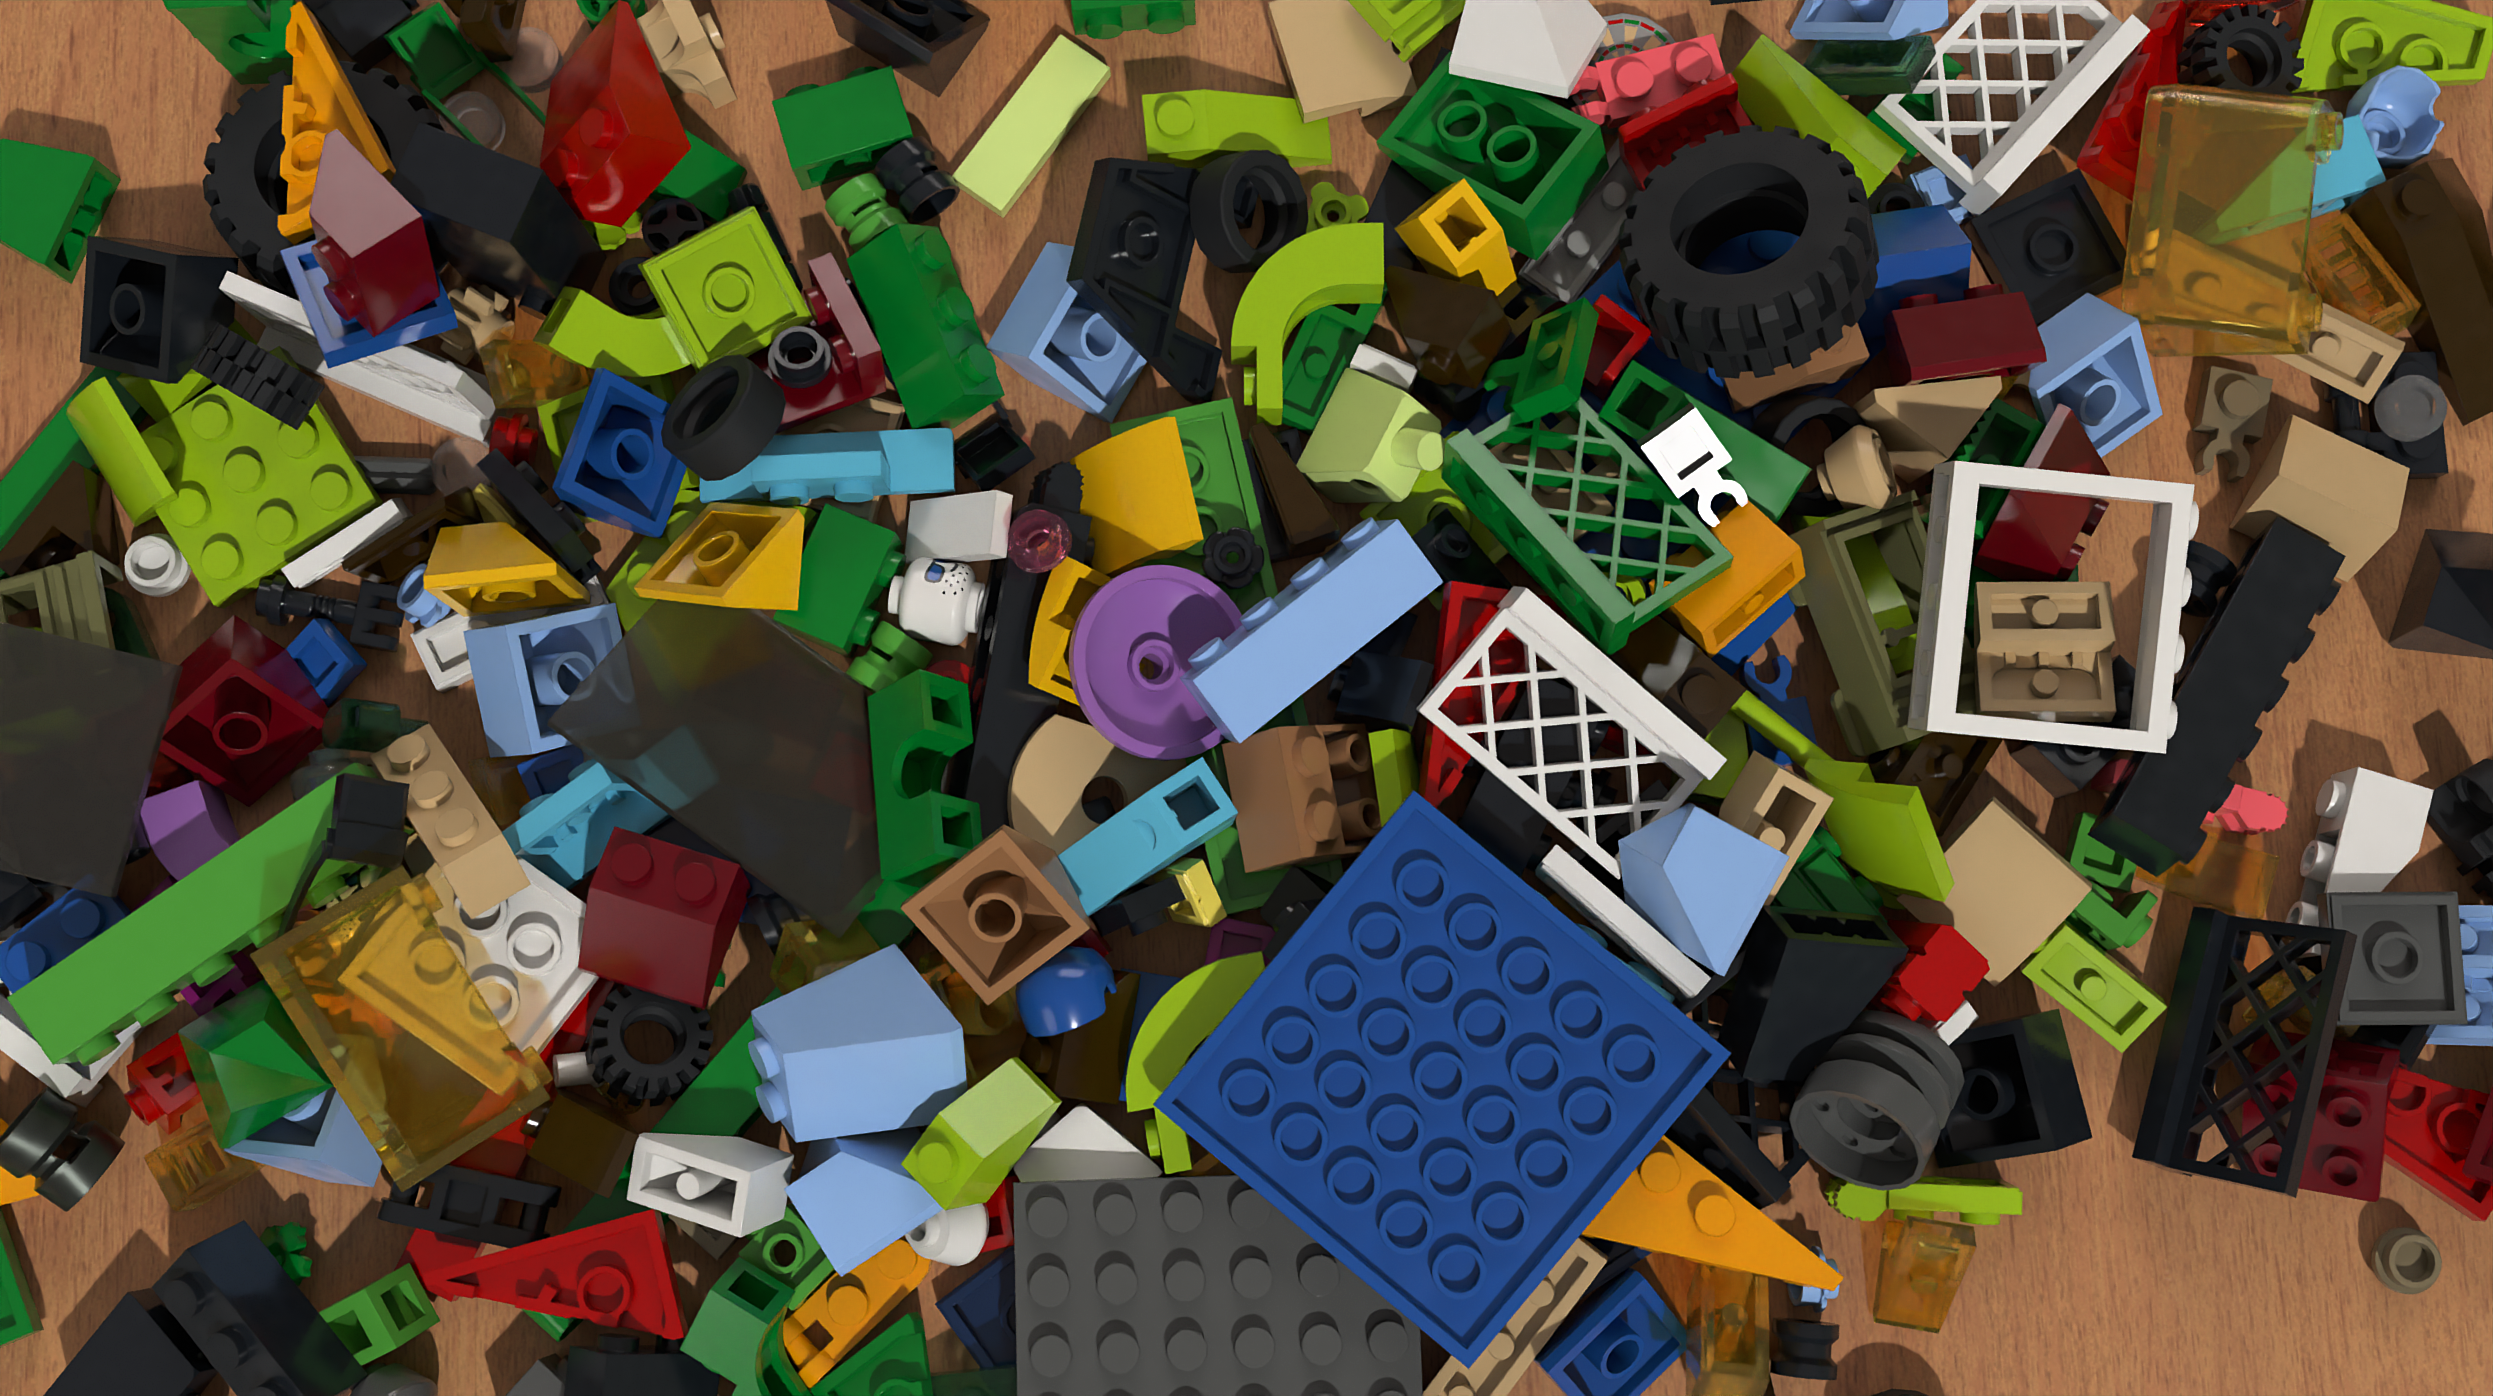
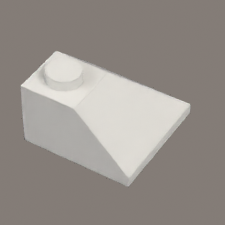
(1527, 43)

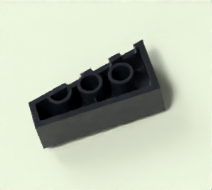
(1498, 815)

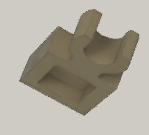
(2232, 411)

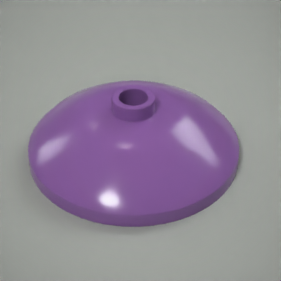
(1156, 616)

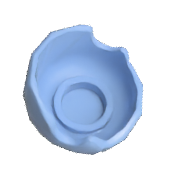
(2398, 115)

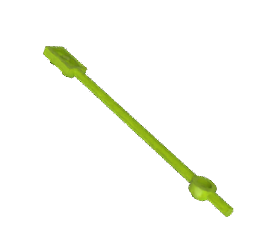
(2064, 965)

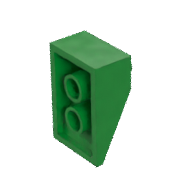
(1512, 147)

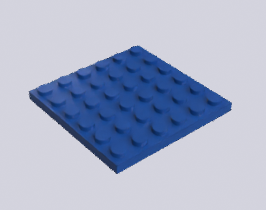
(1441, 1079)

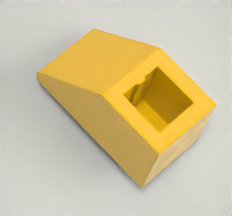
(1459, 239)

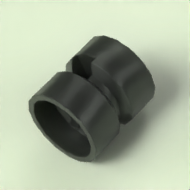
(36, 1134)

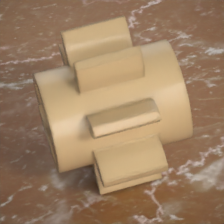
(479, 321)

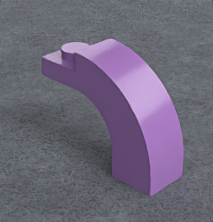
(190, 827)

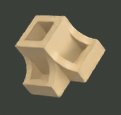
(685, 51)

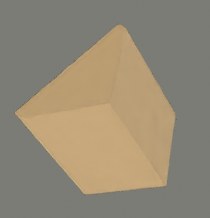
(1926, 421)
(2328, 491)

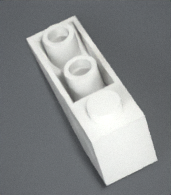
(2362, 840)

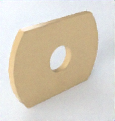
(1056, 768)

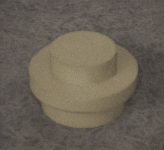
(2406, 1260)

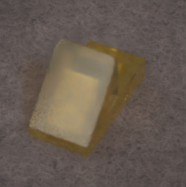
(1921, 1271)

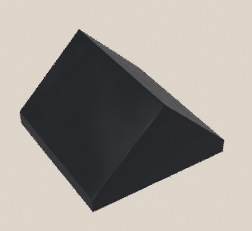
(915, 37)

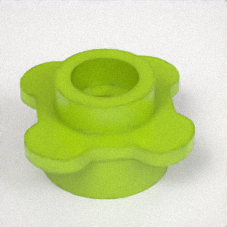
(1327, 200)

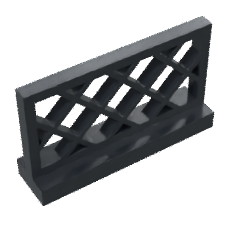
(2199, 1042)
(1729, 1142)

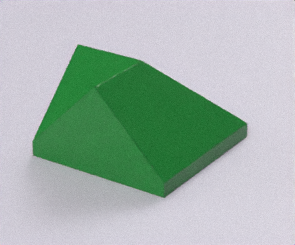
(250, 1064)

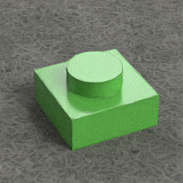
(2096, 860)

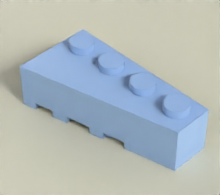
(1309, 627)

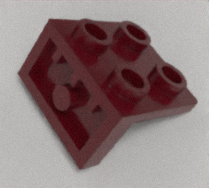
(856, 355)
(2349, 1121)

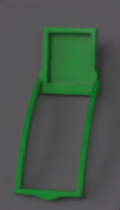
(444, 61)

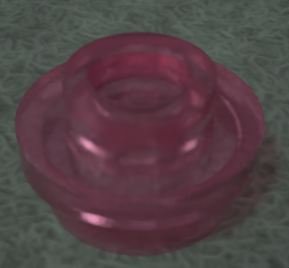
(1030, 531)

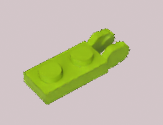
(1976, 1199)

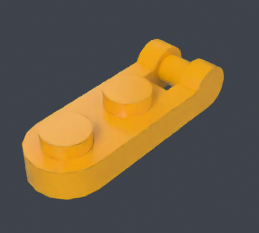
(852, 1307)

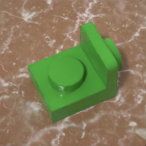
(2109, 926)

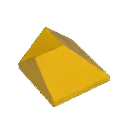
(732, 559)
(497, 571)

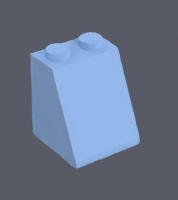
(858, 1052)

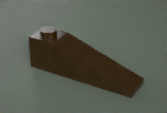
(2441, 251)

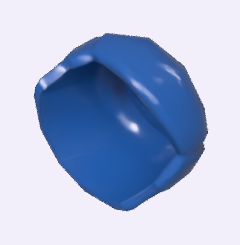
(1064, 991)

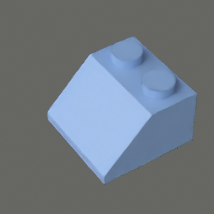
(1064, 342)
(531, 668)

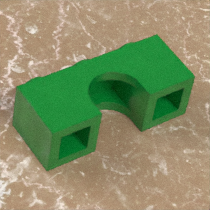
(240, 34)
(913, 736)

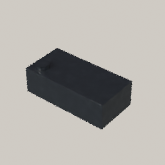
(497, 219)

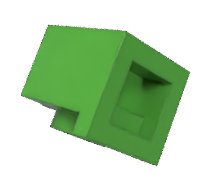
(808, 1269)
(381, 1315)

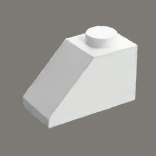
(711, 1180)

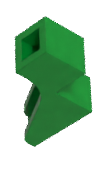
(742, 1333)

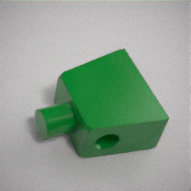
(51, 204)

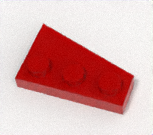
(2430, 1138)

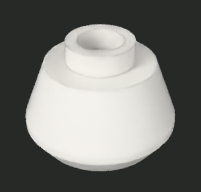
(952, 1235)

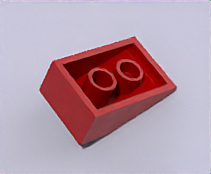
(610, 124)

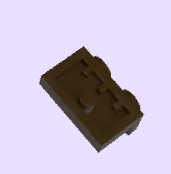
(1940, 765)

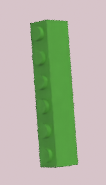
(184, 934)

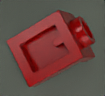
(162, 1085)

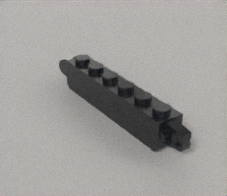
(1001, 699)

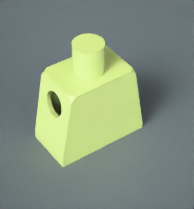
(1371, 442)

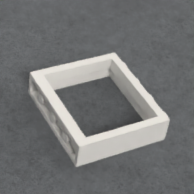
(1946, 596)

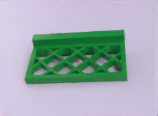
(1548, 553)

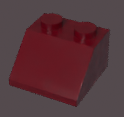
(368, 241)
(1962, 339)
(2037, 529)
(242, 712)
(661, 917)

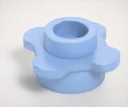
(417, 601)

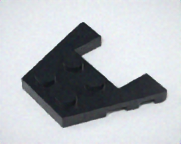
(1136, 260)

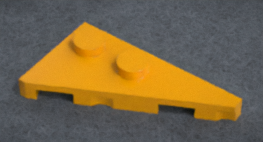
(313, 107)
(1690, 1213)

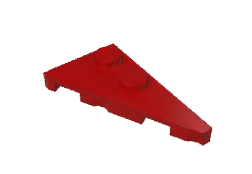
(2115, 140)
(1463, 616)
(600, 1273)

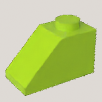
(981, 1136)

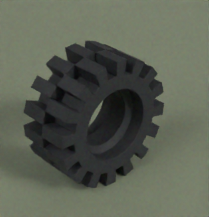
(2255, 39)
(257, 376)
(636, 1078)

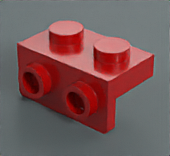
(1656, 132)

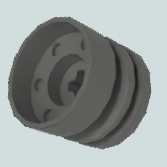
(1878, 1101)

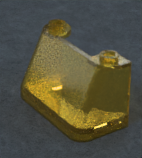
(2226, 221)
(402, 1027)

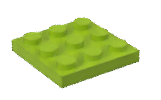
(253, 488)

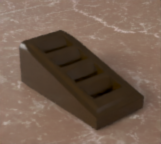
(1296, 506)

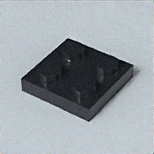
(2050, 246)

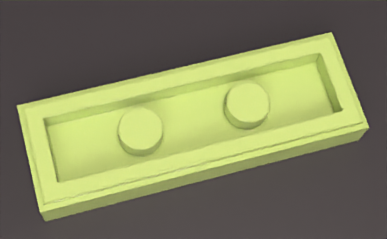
(1031, 125)

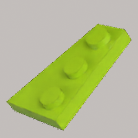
(2358, 39)

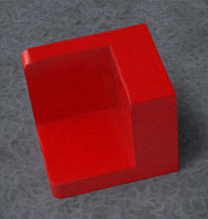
(1615, 344)

